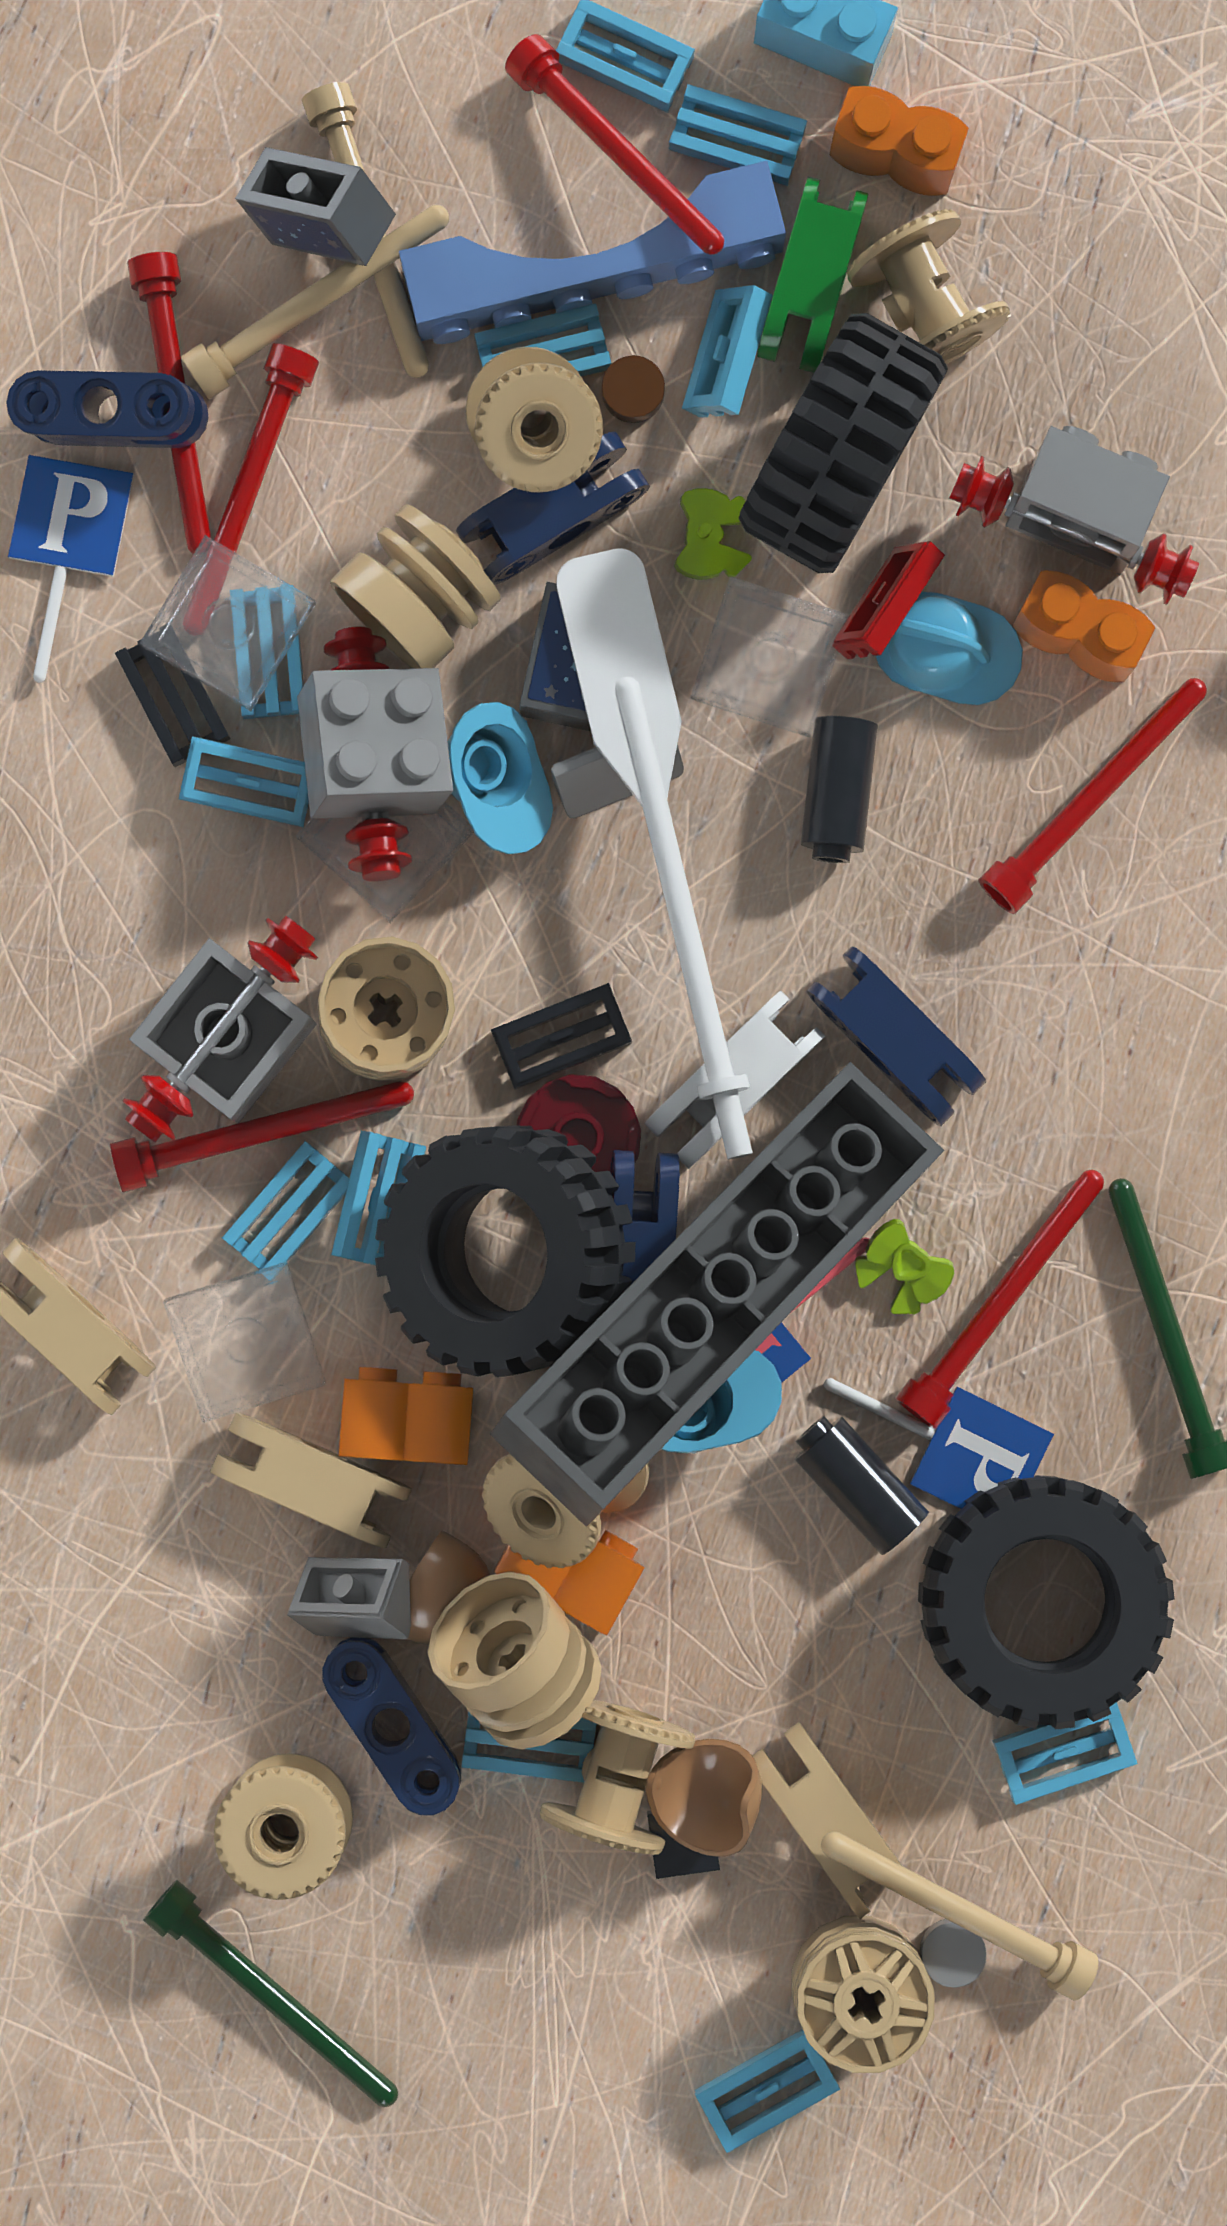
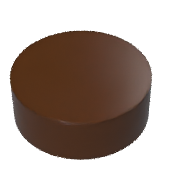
(633, 389)

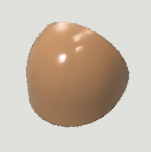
(438, 1579)
(706, 1796)

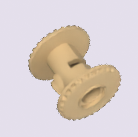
(915, 273)
(557, 447)
(538, 1522)
(617, 1778)
(260, 1856)

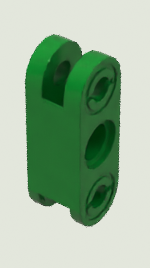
(813, 273)

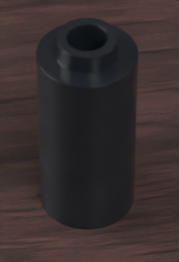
(838, 787)
(859, 1483)

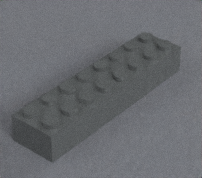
(715, 1294)

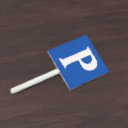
(68, 520)
(969, 1448)

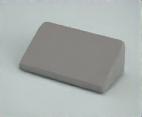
(590, 783)
(354, 1598)

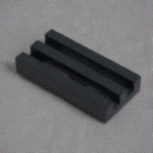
(177, 756)
(610, 1017)

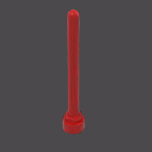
(537, 69)
(156, 280)
(287, 375)
(1012, 880)
(140, 1161)
(930, 1393)

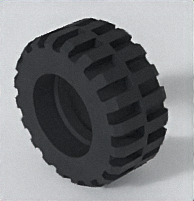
(842, 442)
(429, 1263)
(1130, 1624)

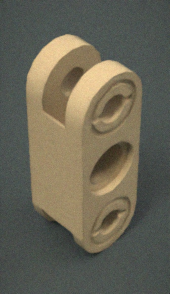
(68, 1328)
(309, 1479)
(819, 1806)

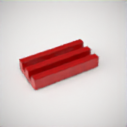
(888, 600)

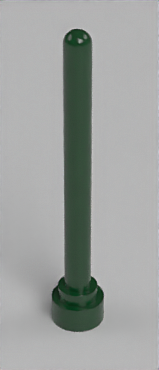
(1206, 1445)
(179, 1916)

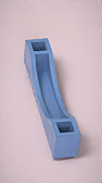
(468, 286)

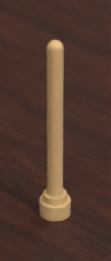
(331, 112)
(216, 363)
(1066, 1966)

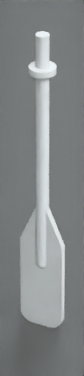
(637, 732)

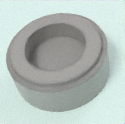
(952, 1954)

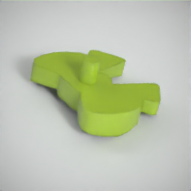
(703, 554)
(922, 1275)

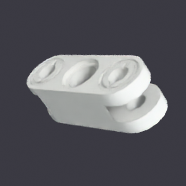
(753, 1050)

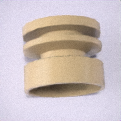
(416, 588)
(387, 972)
(515, 1660)
(882, 1961)

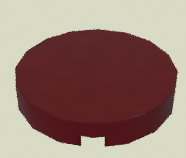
(588, 1114)

